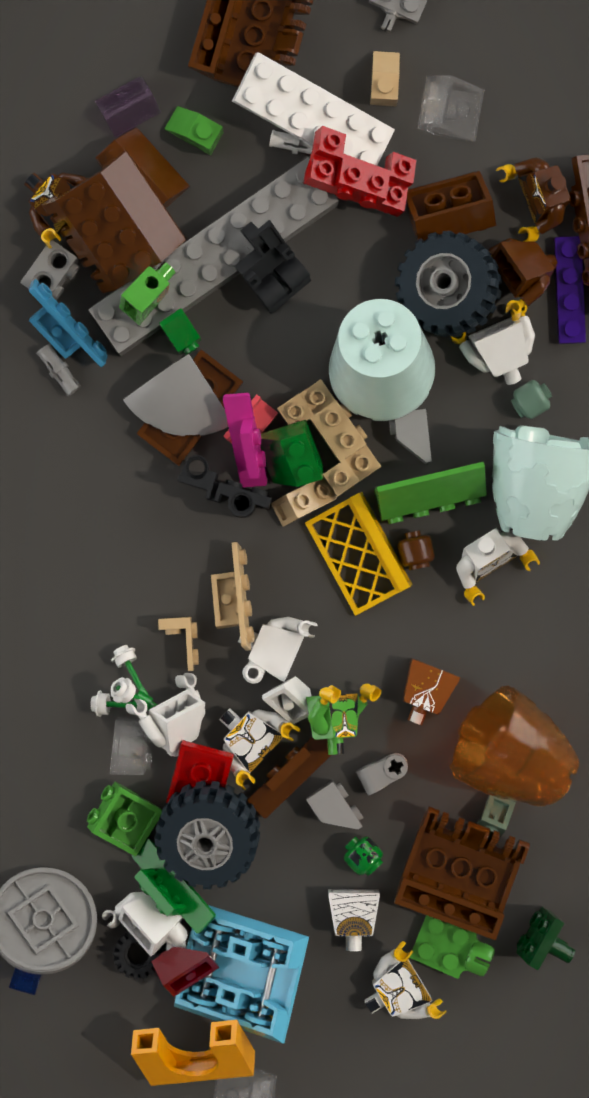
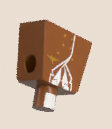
(427, 689)

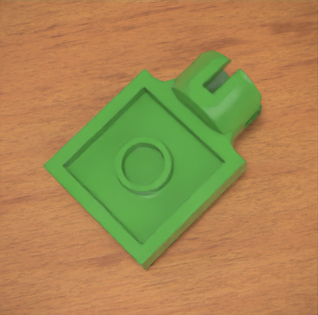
(451, 949)

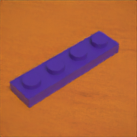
(569, 291)

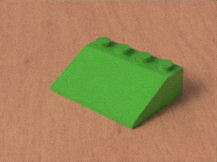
(431, 491)

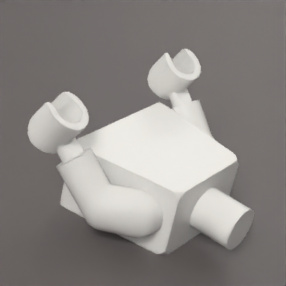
(173, 719)

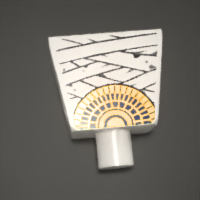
(354, 914)

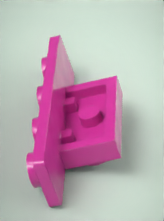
(245, 439)

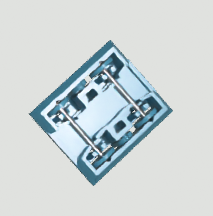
(249, 974)

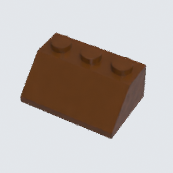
(155, 168)
(451, 205)

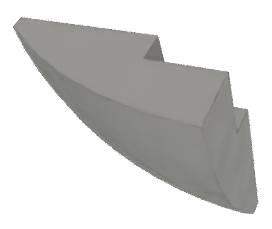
(179, 401)

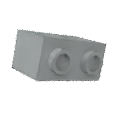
(44, 268)

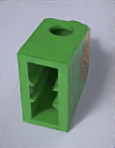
(140, 300)

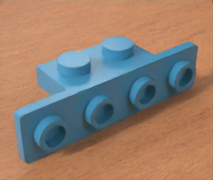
(60, 328)

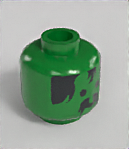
(363, 855)

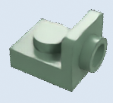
(497, 814)

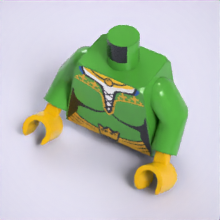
(337, 714)

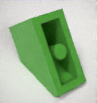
(195, 129)

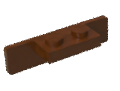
(286, 779)

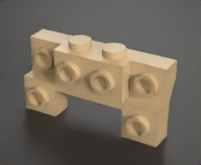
(337, 431)

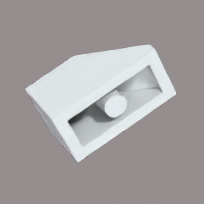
(289, 699)

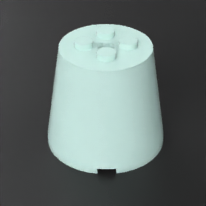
(382, 379)

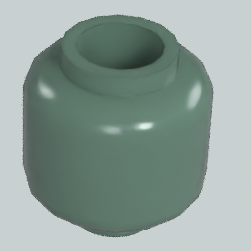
(531, 399)

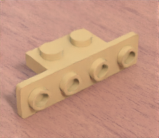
(230, 599)

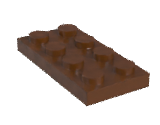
(178, 447)

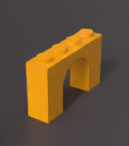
(163, 1064)

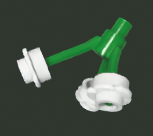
(122, 689)

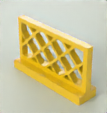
(377, 540)

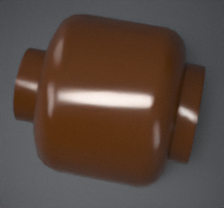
(416, 550)

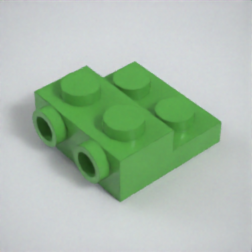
(123, 818)

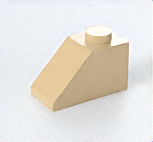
(385, 78)

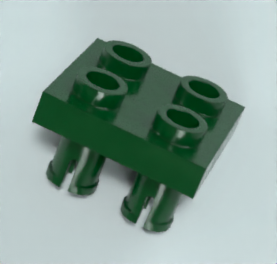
(543, 939)

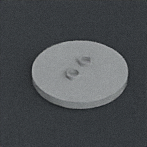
(45, 920)

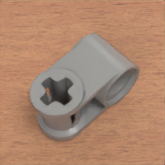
(378, 775)

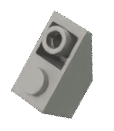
(332, 807)

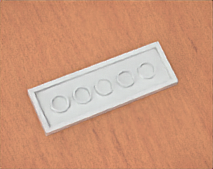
(304, 107)

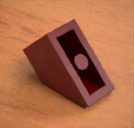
(182, 968)

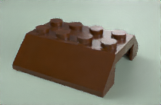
(240, 28)
(116, 223)
(460, 874)

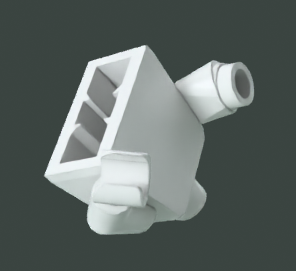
(275, 648)
(147, 923)

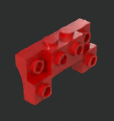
(357, 179)

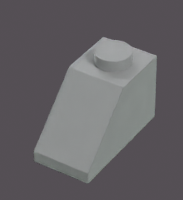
(413, 434)

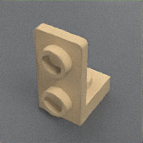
(303, 501)
(174, 626)

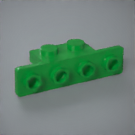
(169, 894)

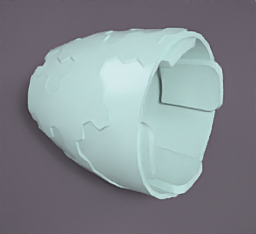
(538, 481)

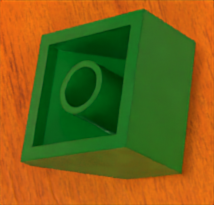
(292, 455)

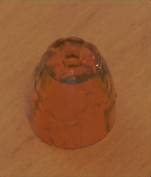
(514, 751)

